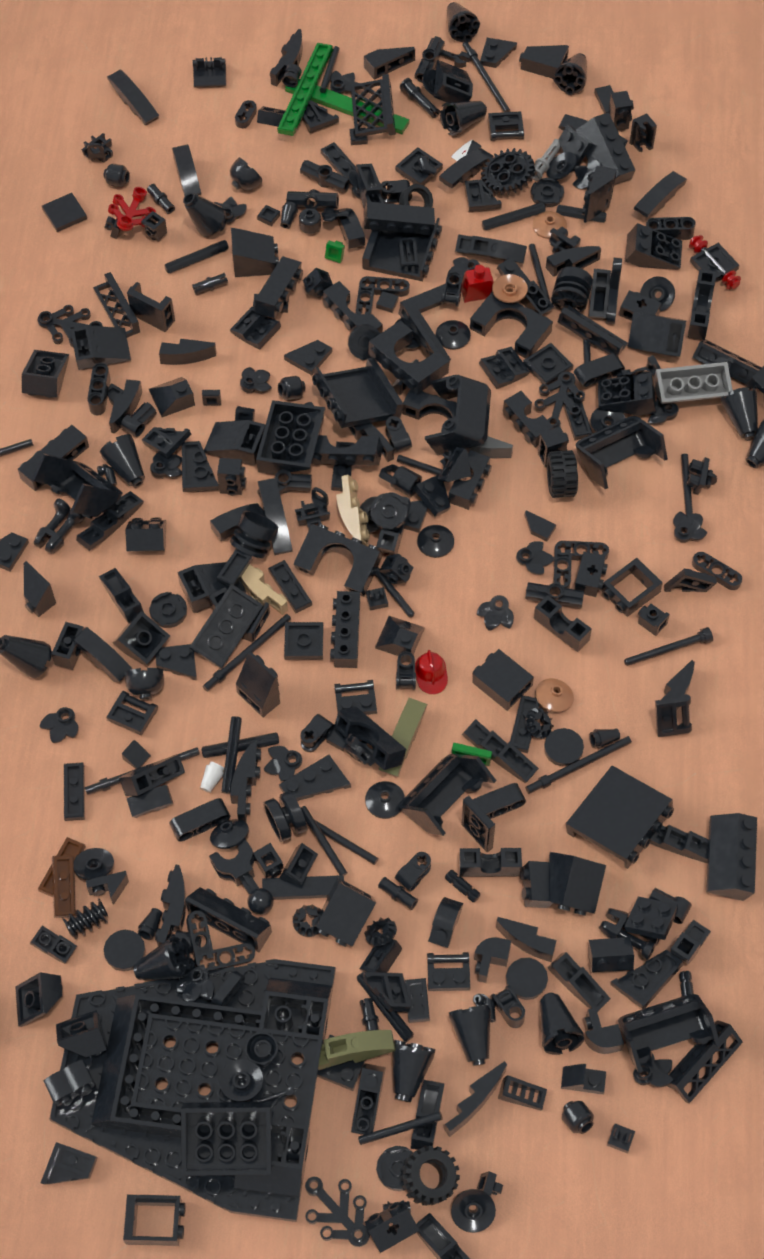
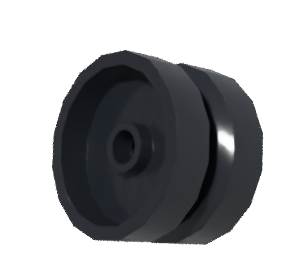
(285, 816)

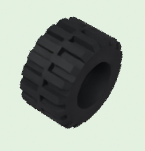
(562, 474)
(446, 1171)

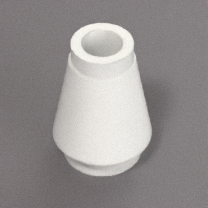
(211, 776)

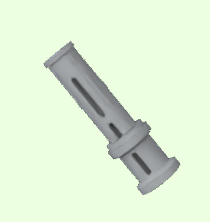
(555, 147)

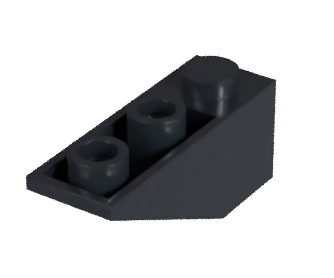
(368, 1098)

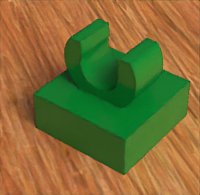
(334, 251)

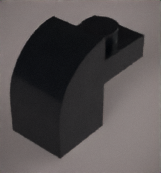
(445, 922)
(690, 942)
(491, 951)
(599, 1039)

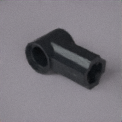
(136, 422)
(683, 904)

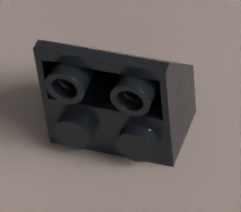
(146, 534)

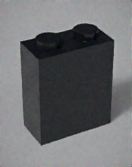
(502, 679)

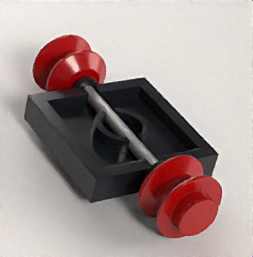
(715, 259)

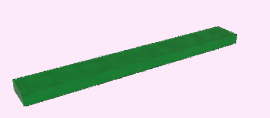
(305, 89)
(344, 104)

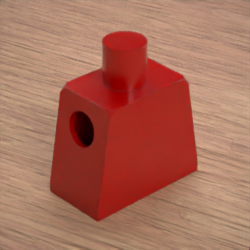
(477, 284)

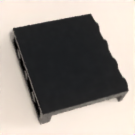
(383, 253)
(358, 394)
(621, 815)

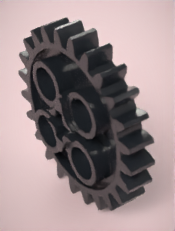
(508, 171)

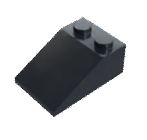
(44, 373)

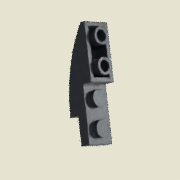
(291, 54)
(490, 248)
(535, 298)
(243, 780)
(174, 901)

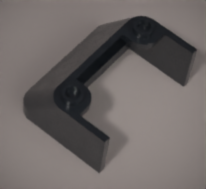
(472, 414)
(618, 443)
(88, 488)
(442, 788)
(666, 1025)

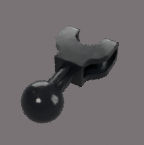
(241, 872)

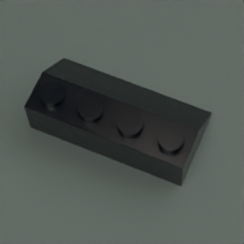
(607, 146)
(732, 855)
(229, 919)

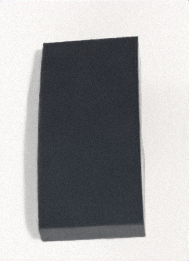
(151, 800)
(53, 945)

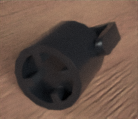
(403, 479)

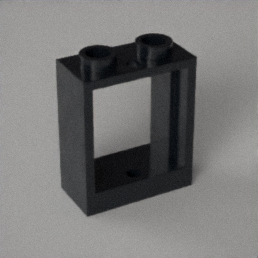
(644, 575)
(153, 1200)

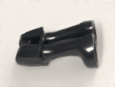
(55, 541)
(617, 931)

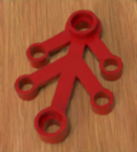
(126, 222)

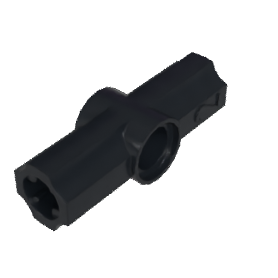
(430, 57)
(325, 176)
(322, 199)
(565, 596)

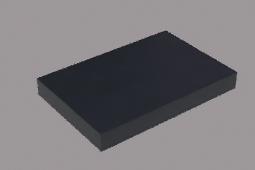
(478, 824)

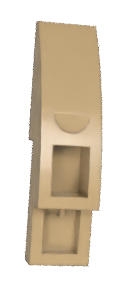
(353, 516)
(262, 592)

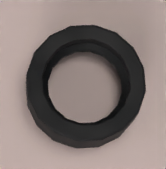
(422, 190)

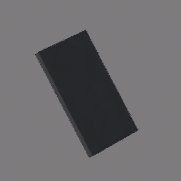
(226, 626)

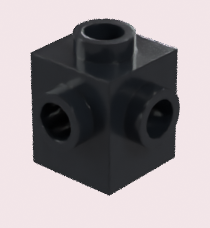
(317, 282)
(396, 569)

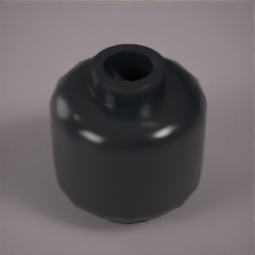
(116, 175)
(310, 221)
(291, 388)
(578, 1117)

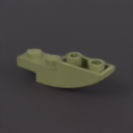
(356, 1047)

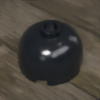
(244, 176)
(144, 682)

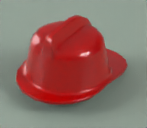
(431, 673)

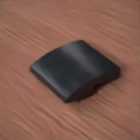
(255, 328)
(504, 367)

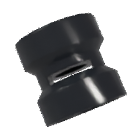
(293, 73)

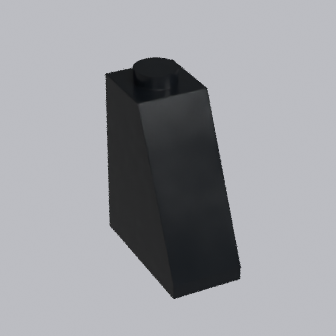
(543, 59)

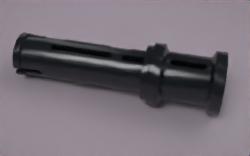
(414, 93)

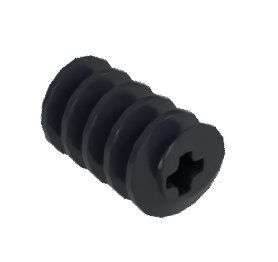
(86, 919)

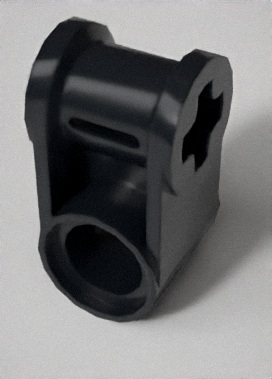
(394, 190)
(452, 292)
(397, 434)
(406, 673)
(315, 733)
(411, 873)
(508, 1003)

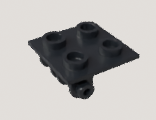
(210, 72)

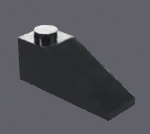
(387, 60)
(151, 776)

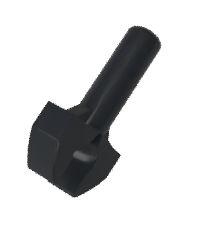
(457, 58)

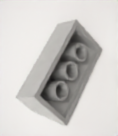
(692, 382)

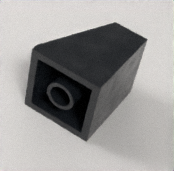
(253, 253)
(575, 882)
(345, 912)

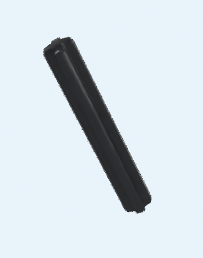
(513, 216)
(196, 256)
(221, 748)
(231, 754)
(393, 1017)

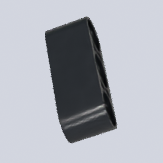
(677, 227)
(599, 369)
(98, 389)
(501, 800)
(199, 819)

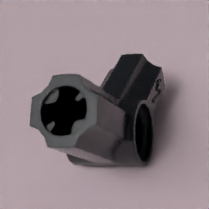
(297, 482)

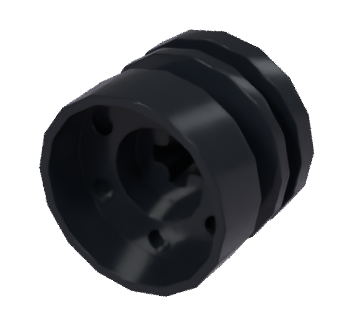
(572, 288)
(254, 534)

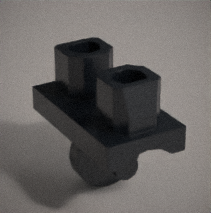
(561, 242)
(703, 478)

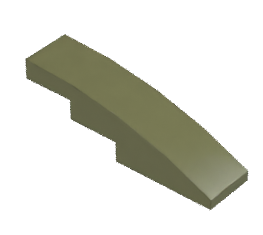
(407, 728)

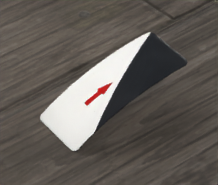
(466, 149)

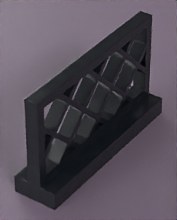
(384, 105)

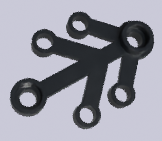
(66, 324)
(560, 397)
(339, 1214)

